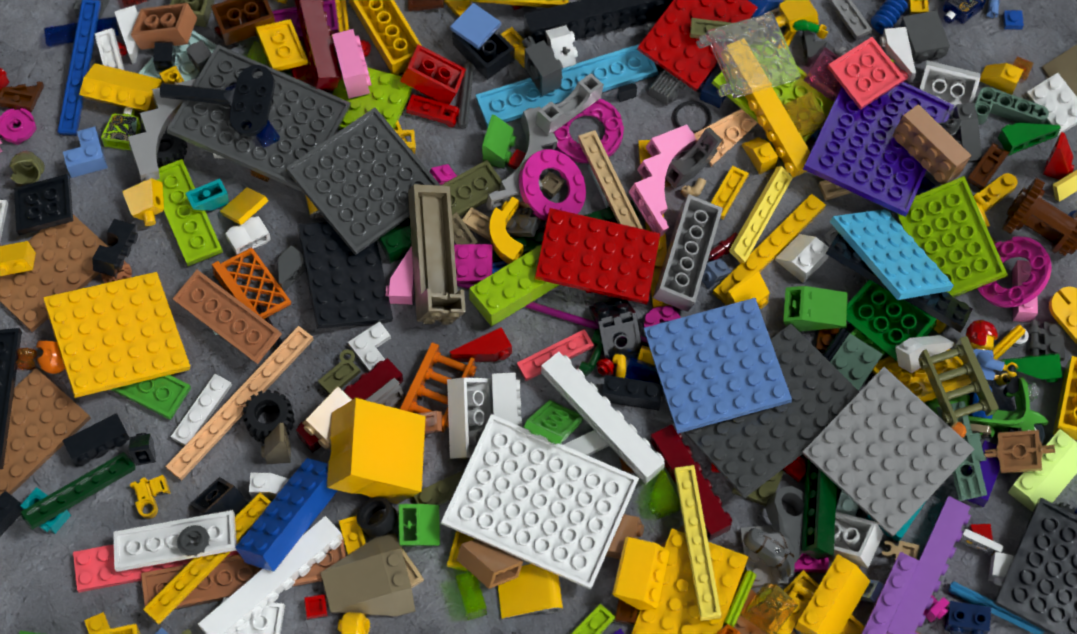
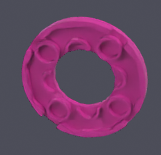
(611, 140)
(568, 170)
(1031, 288)

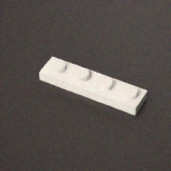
(201, 409)

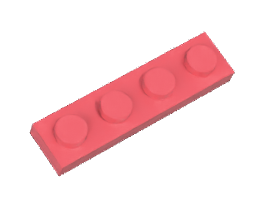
(570, 346)

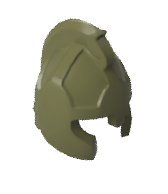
(26, 167)

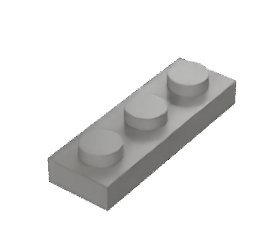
(851, 18)

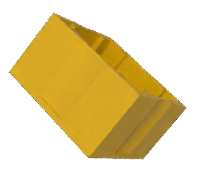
(376, 451)

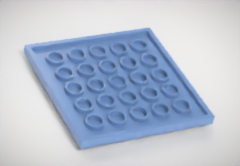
(717, 365)

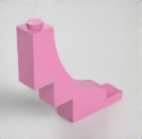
(649, 192)

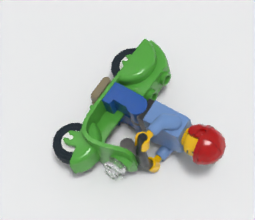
(982, 337)

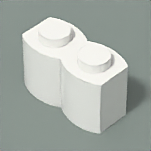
(248, 235)

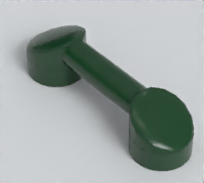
(586, 367)

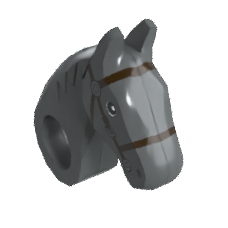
(784, 545)

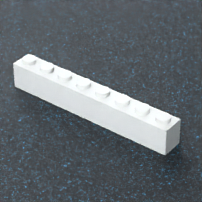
(602, 417)
(266, 585)

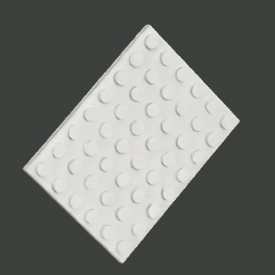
(540, 501)

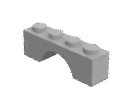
(556, 115)

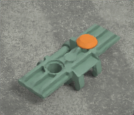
(972, 485)

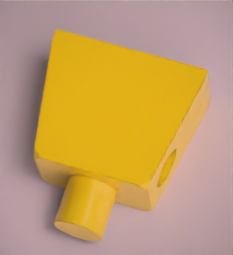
(145, 200)

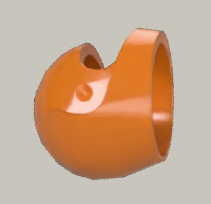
(51, 359)

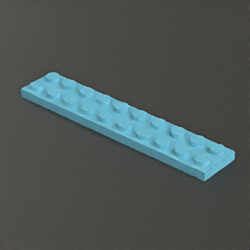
(611, 69)

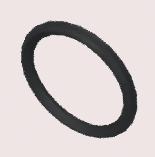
(696, 103)

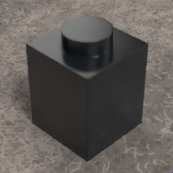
(164, 56)

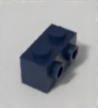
(967, 618)

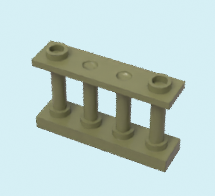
(970, 367)

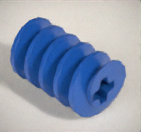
(888, 14)

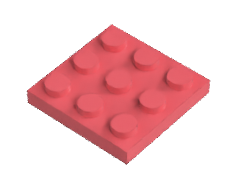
(866, 73)

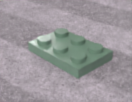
(855, 360)

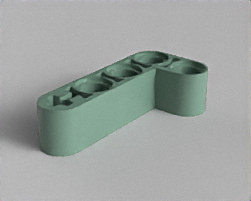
(1032, 112)

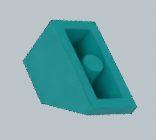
(209, 196)

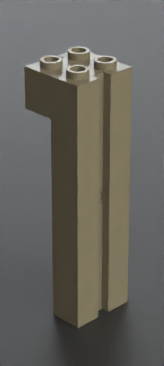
(434, 255)

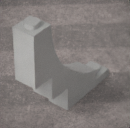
(154, 122)
(536, 140)

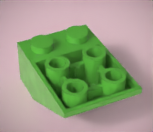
(815, 308)

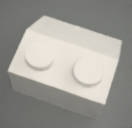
(803, 256)

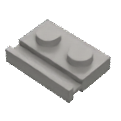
(389, 394)

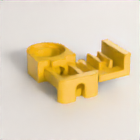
(148, 490)

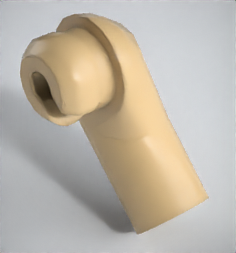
(695, 190)

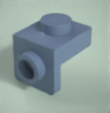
(715, 271)

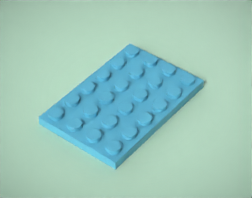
(891, 254)

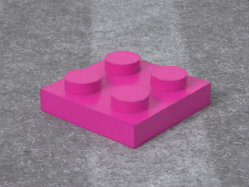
(473, 262)

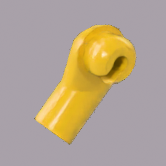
(620, 360)

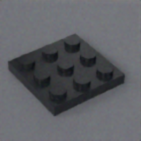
(43, 204)

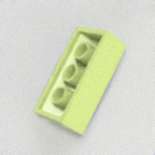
(1056, 473)

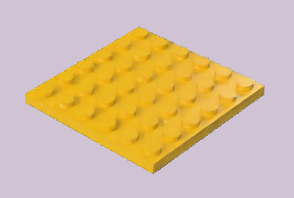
(116, 334)

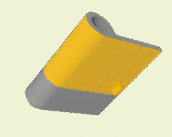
(530, 593)

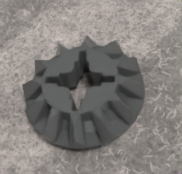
(196, 532)

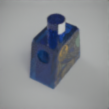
(961, 10)

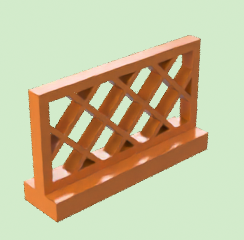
(229, 283)

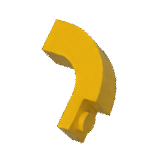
(502, 242)

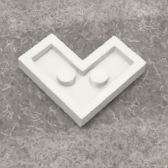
(366, 345)

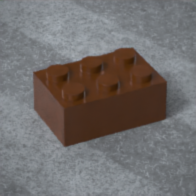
(239, 18)

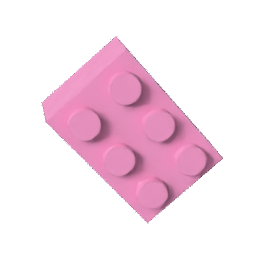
(352, 63)

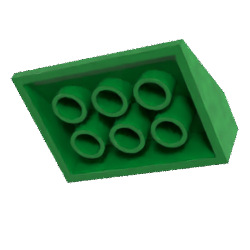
(886, 319)

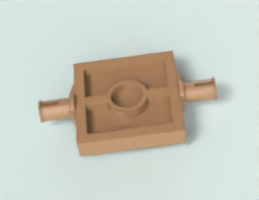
(1020, 451)

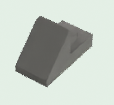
(811, 47)

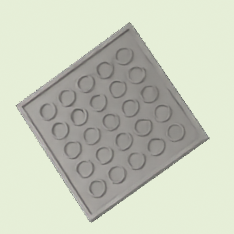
(888, 451)

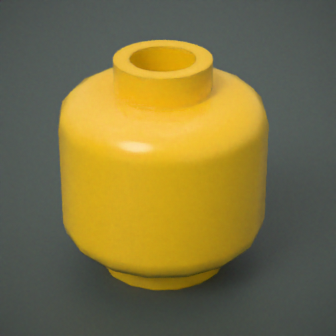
(354, 623)

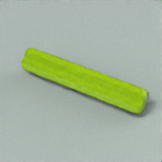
(740, 598)

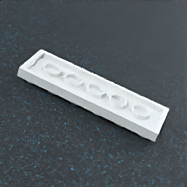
(158, 542)

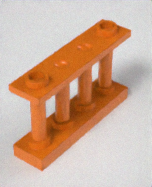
(426, 373)

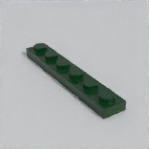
(77, 490)

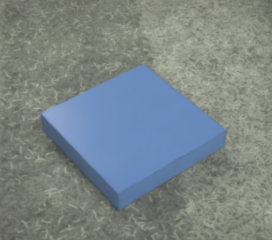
(475, 26)

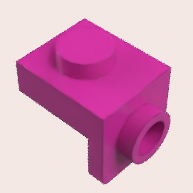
(442, 173)
(937, 609)

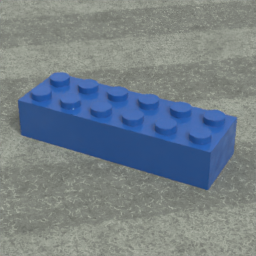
(287, 517)

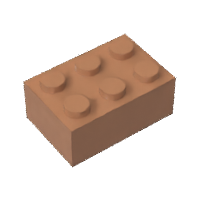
(164, 24)

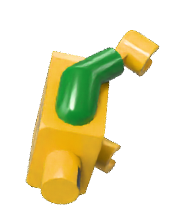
(800, 16)

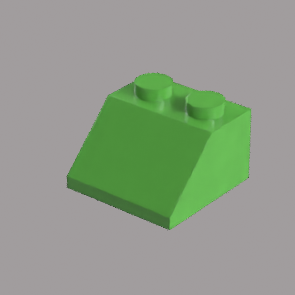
(498, 142)

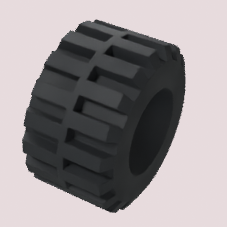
(262, 403)

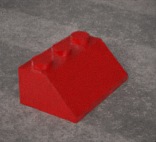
(433, 75)

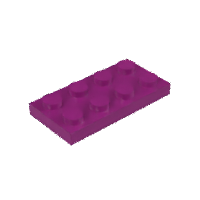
(291, 13)

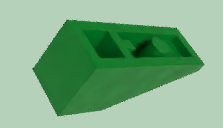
(1025, 135)
(1039, 366)

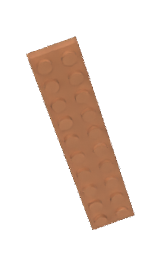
(226, 578)

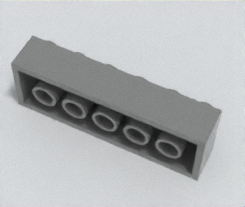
(688, 253)

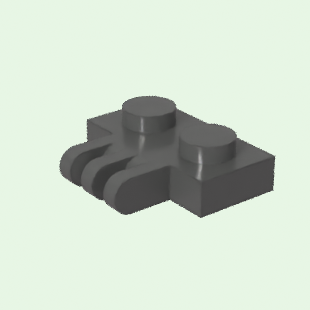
(523, 223)

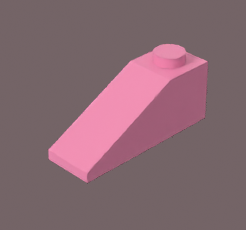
(402, 282)

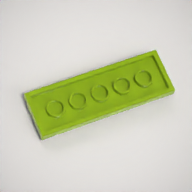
(189, 226)

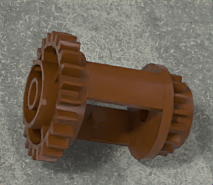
(1043, 218)

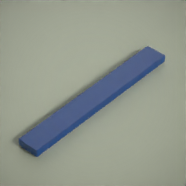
(79, 67)

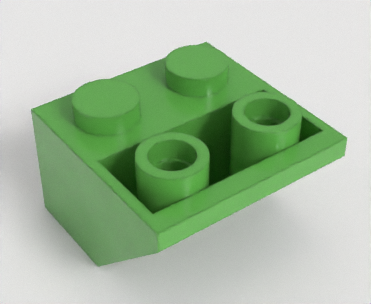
(419, 525)

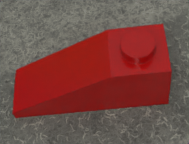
(1060, 159)
(486, 348)

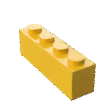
(16, 258)

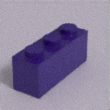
(990, 470)

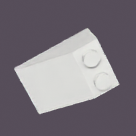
(856, 539)

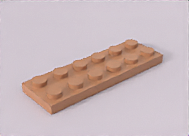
(227, 316)

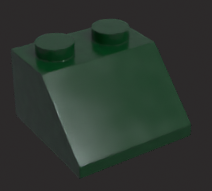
(397, 241)

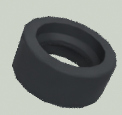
(383, 525)

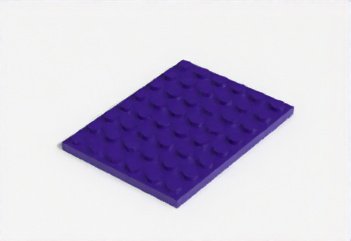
(863, 155)

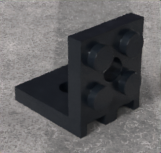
(617, 320)

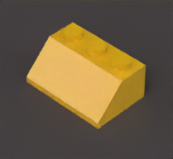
(641, 573)

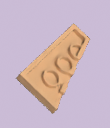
(730, 130)

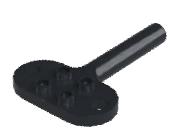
(248, 100)

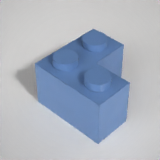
(87, 157)

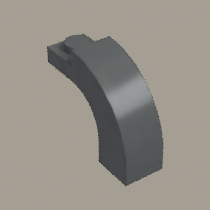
(695, 160)

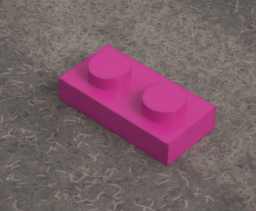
(810, 564)

